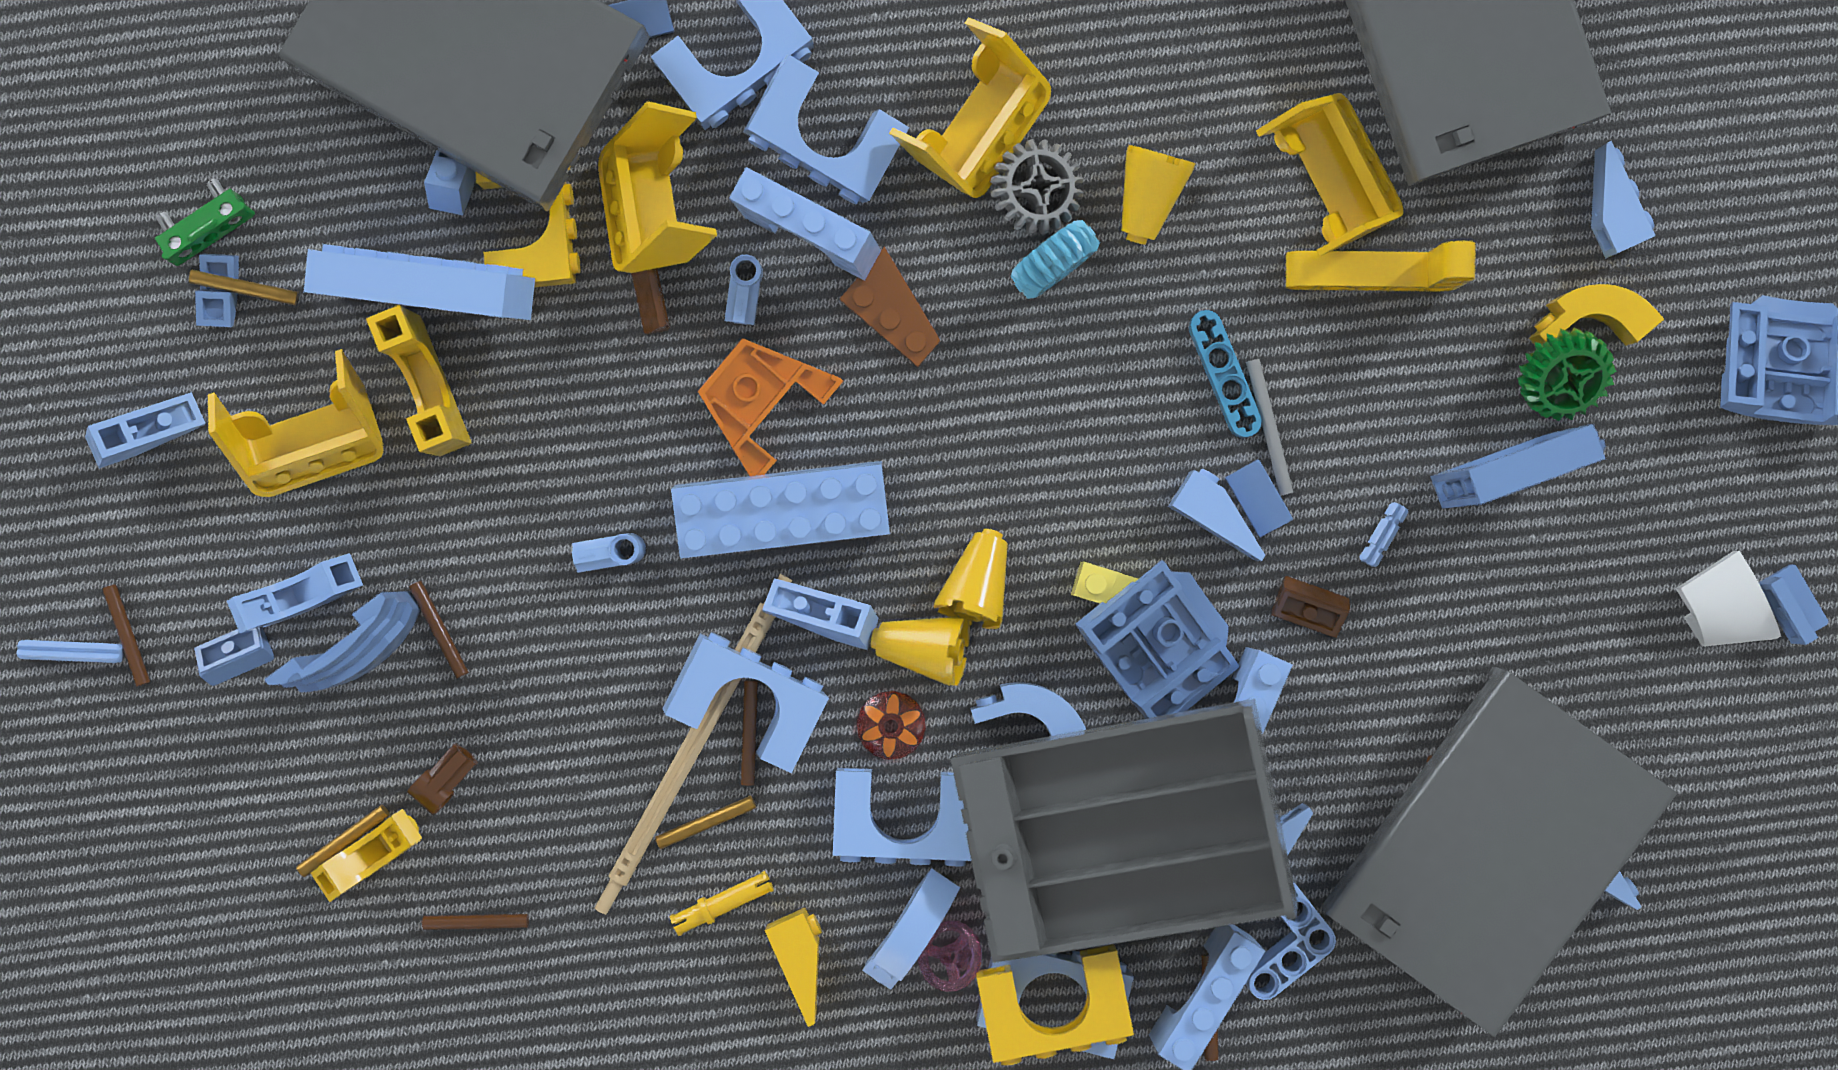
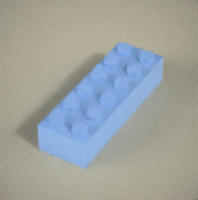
(420, 281)
(780, 509)

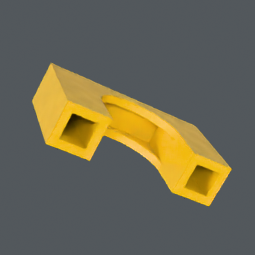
(551, 256)
(404, 338)
(1101, 1019)

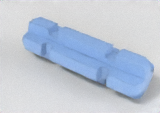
(1383, 534)

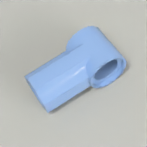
(743, 295)
(606, 552)

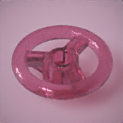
(963, 957)

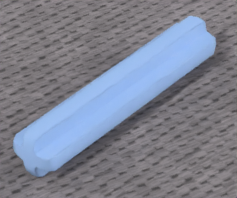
(70, 651)

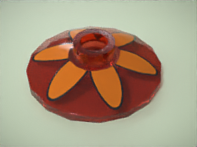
(896, 707)

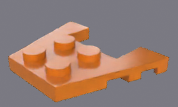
(749, 387)

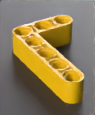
(1437, 270)

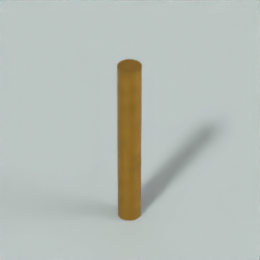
(243, 287)
(705, 822)
(342, 840)

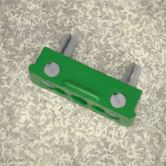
(203, 226)

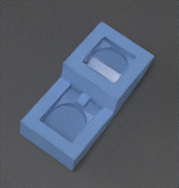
(214, 305)

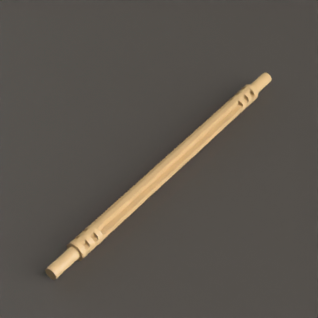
(679, 769)

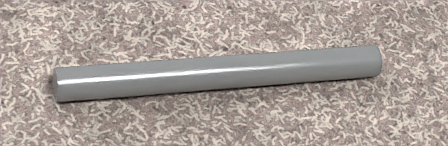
(1269, 427)

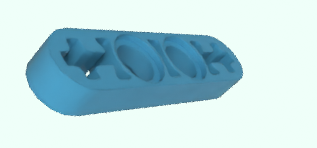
(1218, 376)

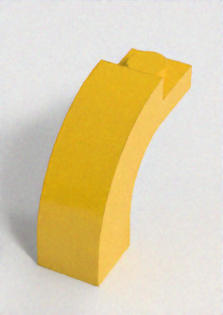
(1617, 307)
(367, 855)

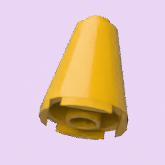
(1150, 191)
(977, 582)
(925, 646)

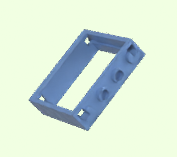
(1518, 467)

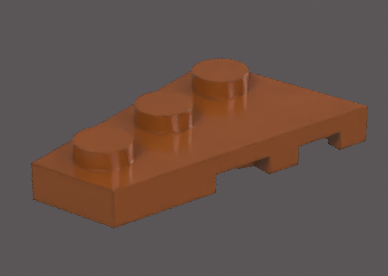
(892, 310)

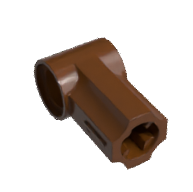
(436, 785)

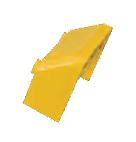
(991, 119)
(1340, 165)
(639, 192)
(302, 447)

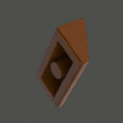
(651, 301)
(1311, 606)

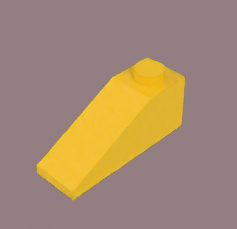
(797, 950)

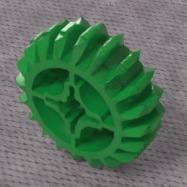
(1560, 381)

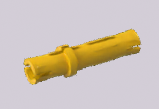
(721, 903)

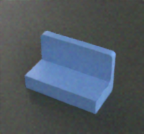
(1794, 605)

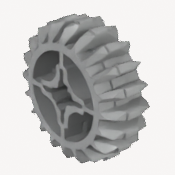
(1036, 173)

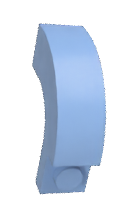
(295, 595)
(1033, 700)
(912, 930)

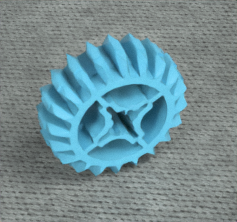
(1055, 259)

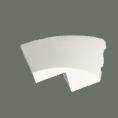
(1728, 604)

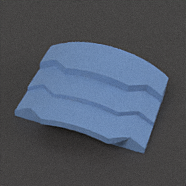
(1782, 361)
(382, 629)
(1161, 641)

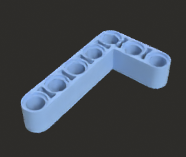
(1296, 941)

